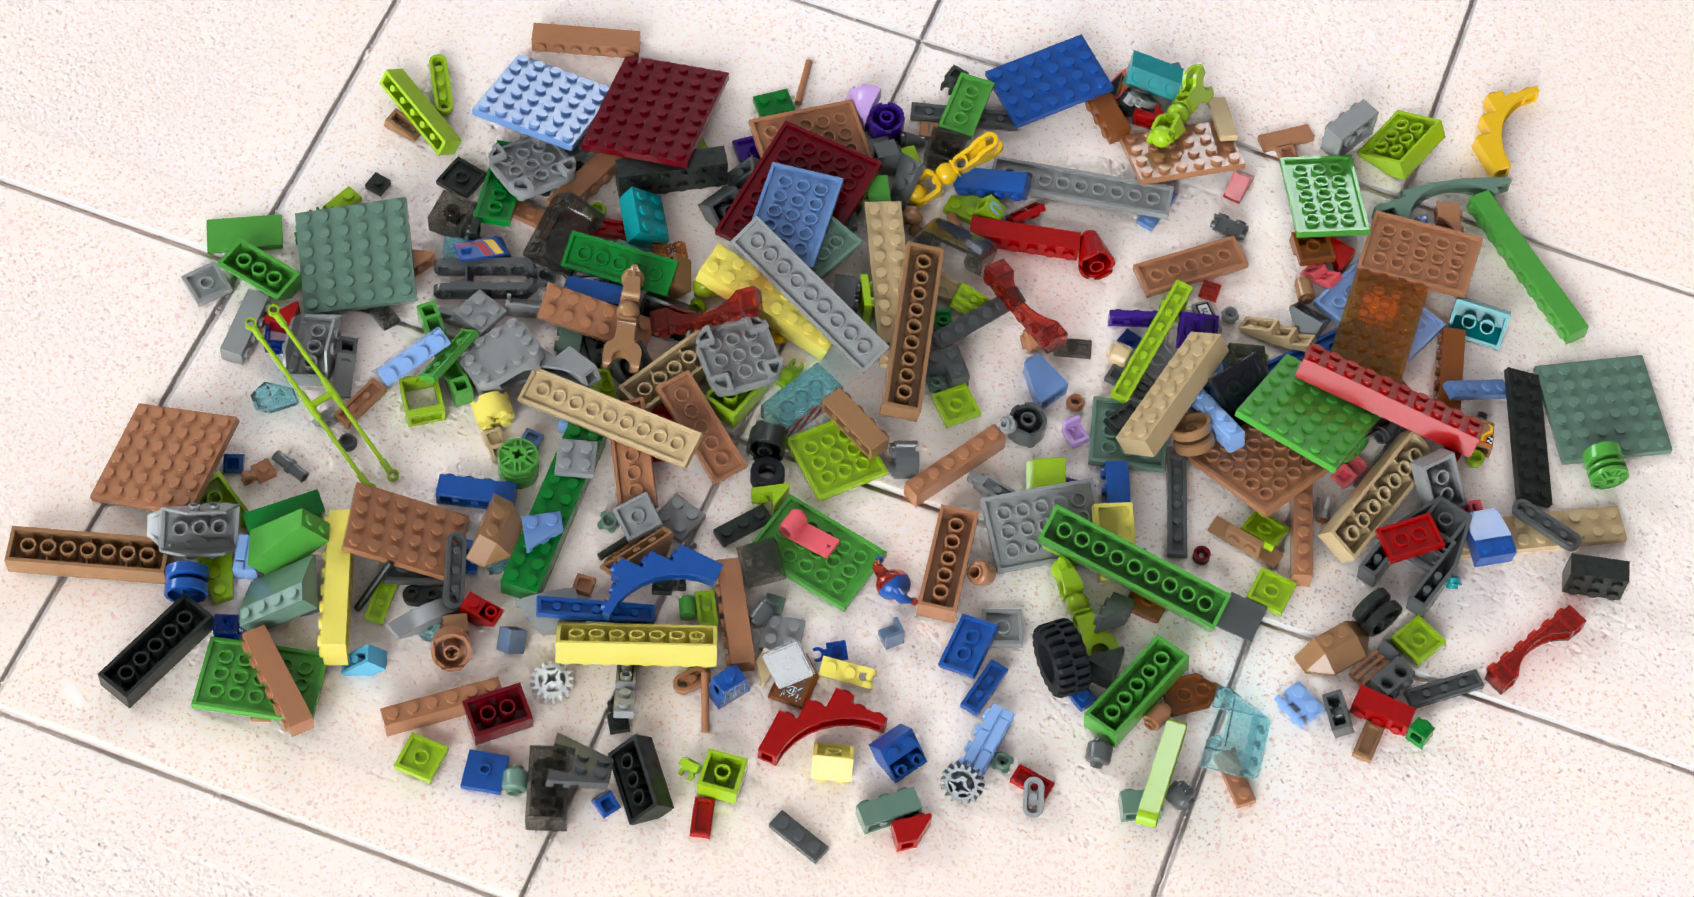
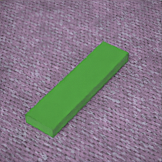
(449, 355)

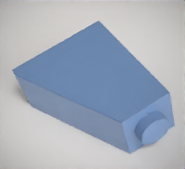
(1043, 381)

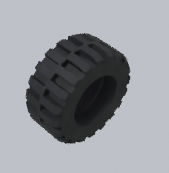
(1062, 657)

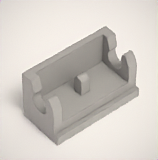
(522, 307)

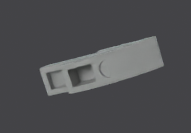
(625, 691)

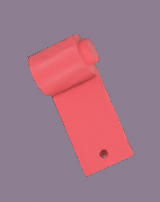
(799, 531)

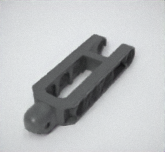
(496, 290)

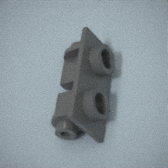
(1236, 227)

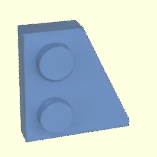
(541, 528)

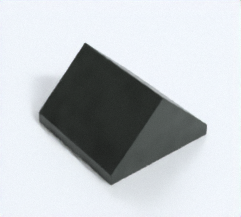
(1106, 666)

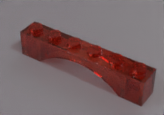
(743, 303)
(1045, 331)
(1561, 627)

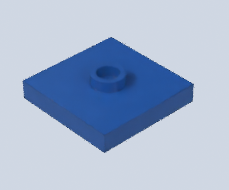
(484, 772)

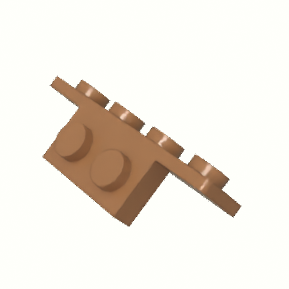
(1244, 542)

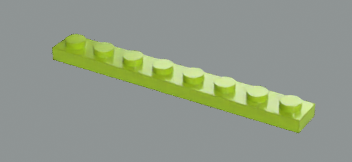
(1151, 342)

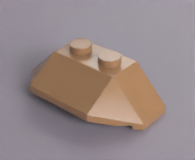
(496, 533)
(656, 541)
(1334, 649)

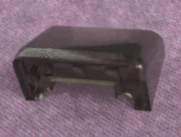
(553, 232)
(978, 249)

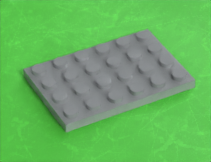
(1018, 518)

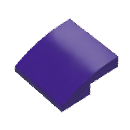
(1195, 322)

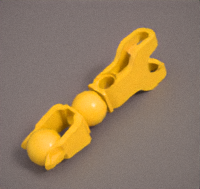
(946, 173)

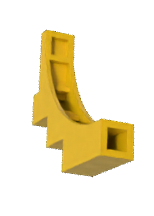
(1489, 144)

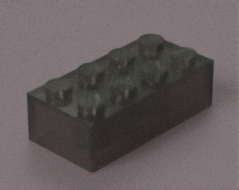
(547, 805)

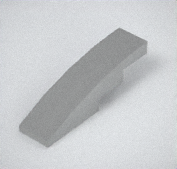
(420, 618)

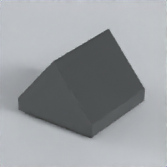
(1389, 650)

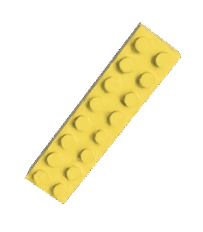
(728, 272)
(336, 593)
(636, 644)

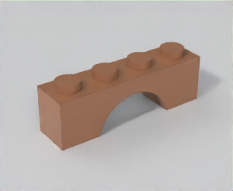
(1448, 216)

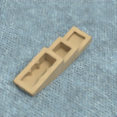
(1273, 333)

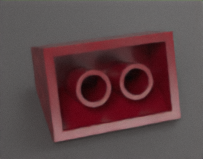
(497, 713)

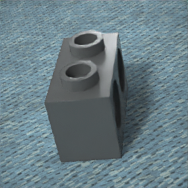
(1389, 677)

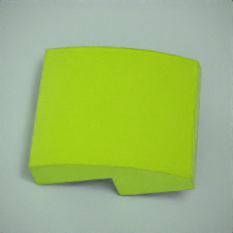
(1045, 472)

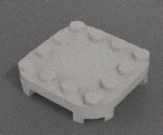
(531, 167)
(501, 355)
(738, 356)

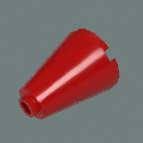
(1094, 257)

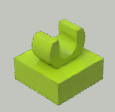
(691, 766)

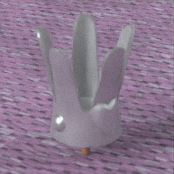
(1323, 516)

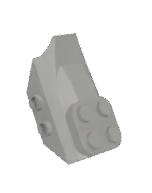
(319, 338)
(195, 529)

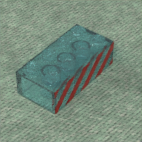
(800, 400)

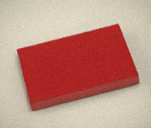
(1410, 538)

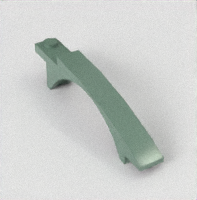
(1414, 196)

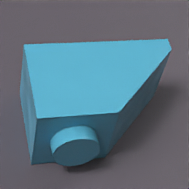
(365, 662)

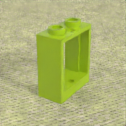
(426, 414)

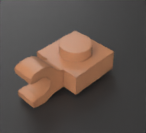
(260, 471)

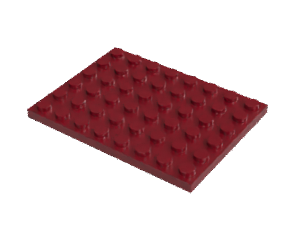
(655, 111)
(807, 151)

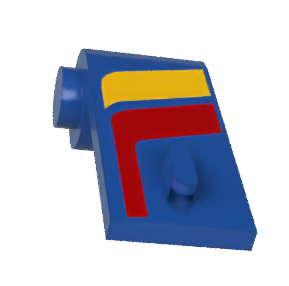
(482, 249)

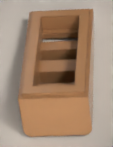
(395, 127)

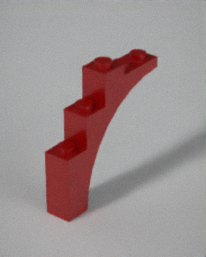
(814, 717)

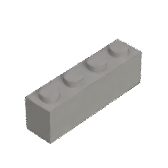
(239, 340)

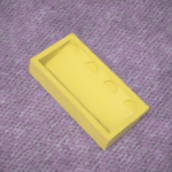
(1117, 519)

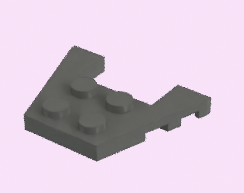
(587, 769)

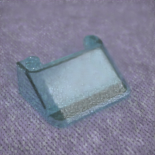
(1244, 737)

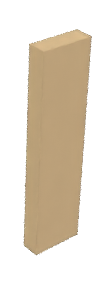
(1222, 119)

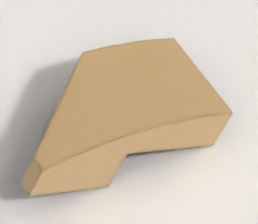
(493, 440)
(762, 670)

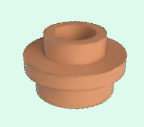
(1075, 398)

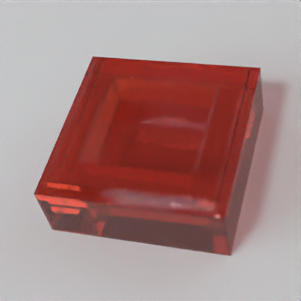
(1209, 290)

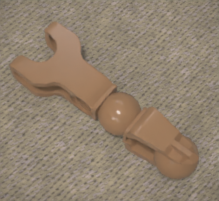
(628, 312)

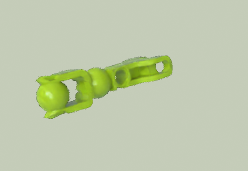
(1171, 124)
(1078, 605)

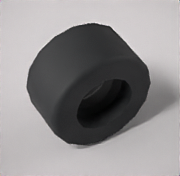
(767, 464)

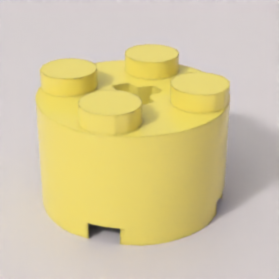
(493, 410)

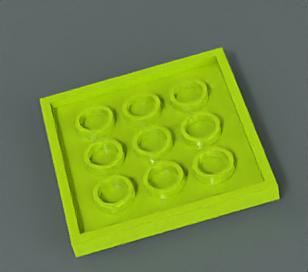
(832, 461)

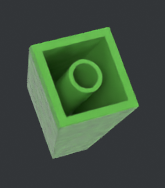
(286, 540)

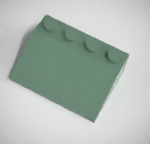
(280, 595)

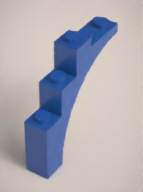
(654, 568)

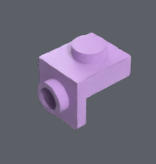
(1074, 432)

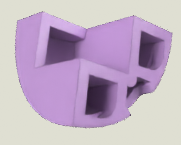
(864, 99)

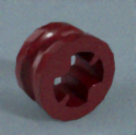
(1201, 549)

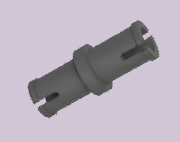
(290, 466)

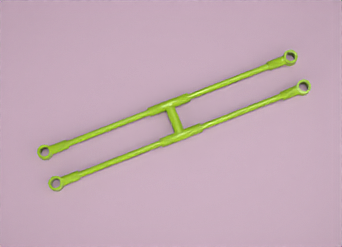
(331, 393)

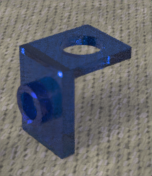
(276, 345)

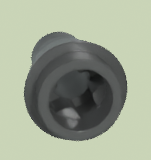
(907, 139)
(1385, 432)

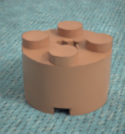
(451, 637)

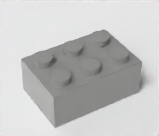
(1349, 129)
(1438, 476)

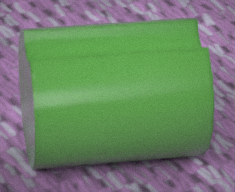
(687, 607)

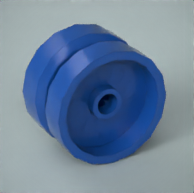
(186, 578)

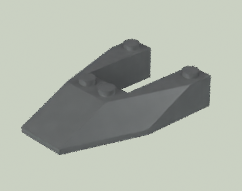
(1439, 564)

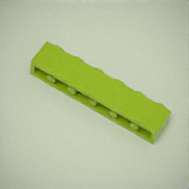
(420, 112)

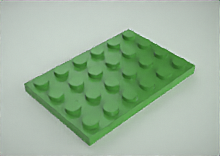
(1324, 196)
(831, 579)
(232, 685)

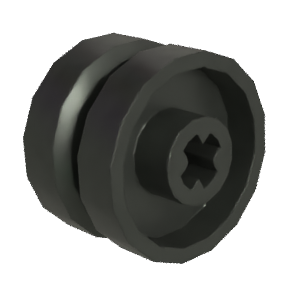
(1377, 611)

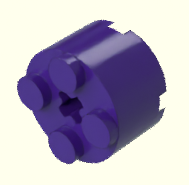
(886, 121)

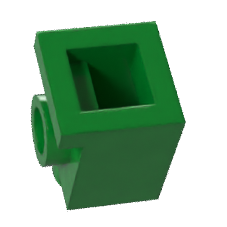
(942, 318)
(1421, 728)

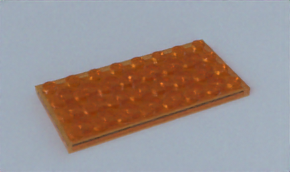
(1380, 322)

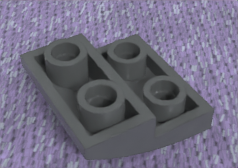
(1241, 617)

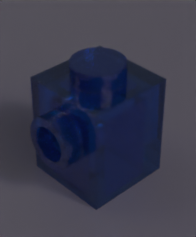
(227, 626)

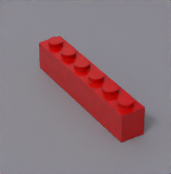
(1028, 238)

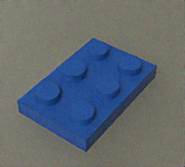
(968, 646)

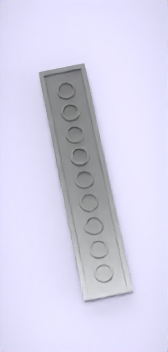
(1092, 188)
(810, 295)

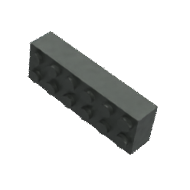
(705, 170)
(156, 650)

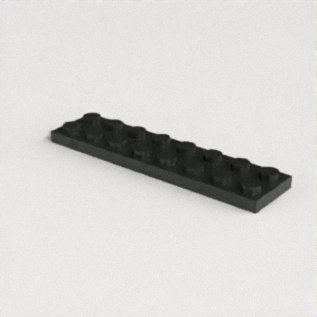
(1528, 437)

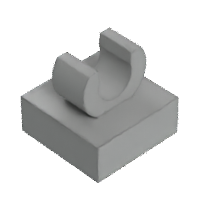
(326, 414)

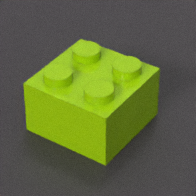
(722, 776)

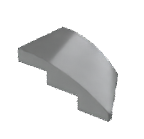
(545, 625)

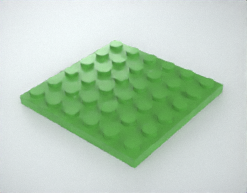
(1306, 417)

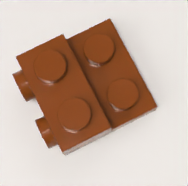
(1312, 250)

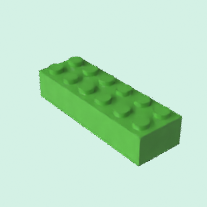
(1136, 690)

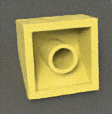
(832, 762)

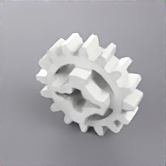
(552, 682)

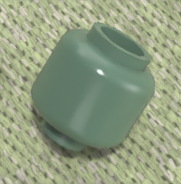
(515, 780)

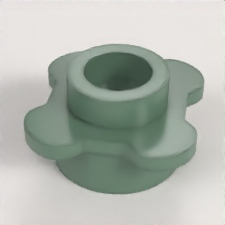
(934, 388)
(602, 524)
(1002, 756)

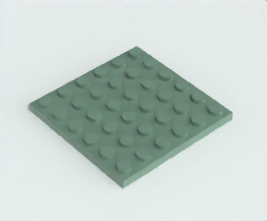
(356, 257)
(1602, 403)

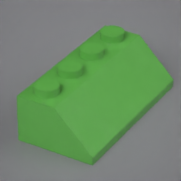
(261, 270)

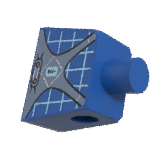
(728, 686)

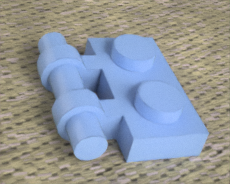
(1303, 701)

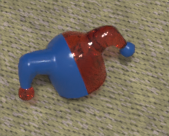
(892, 583)

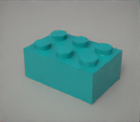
(643, 218)

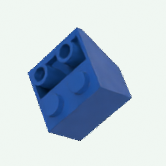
(898, 752)

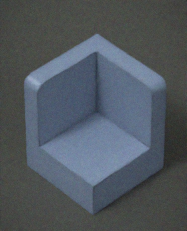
(892, 635)
(511, 640)

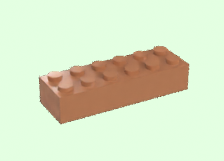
(947, 563)

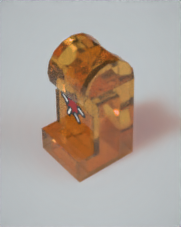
(667, 249)

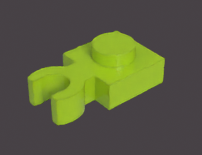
(789, 374)

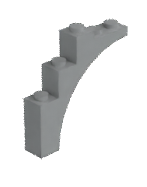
(566, 364)

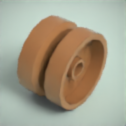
(1193, 435)

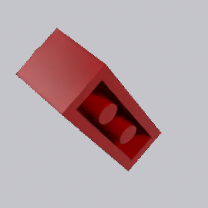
(1382, 710)

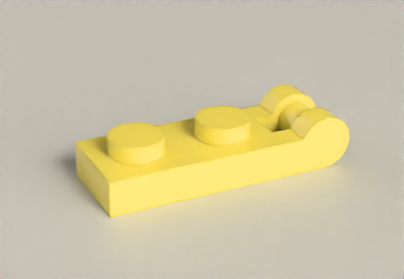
(846, 672)

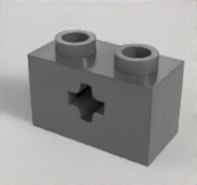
(1338, 713)

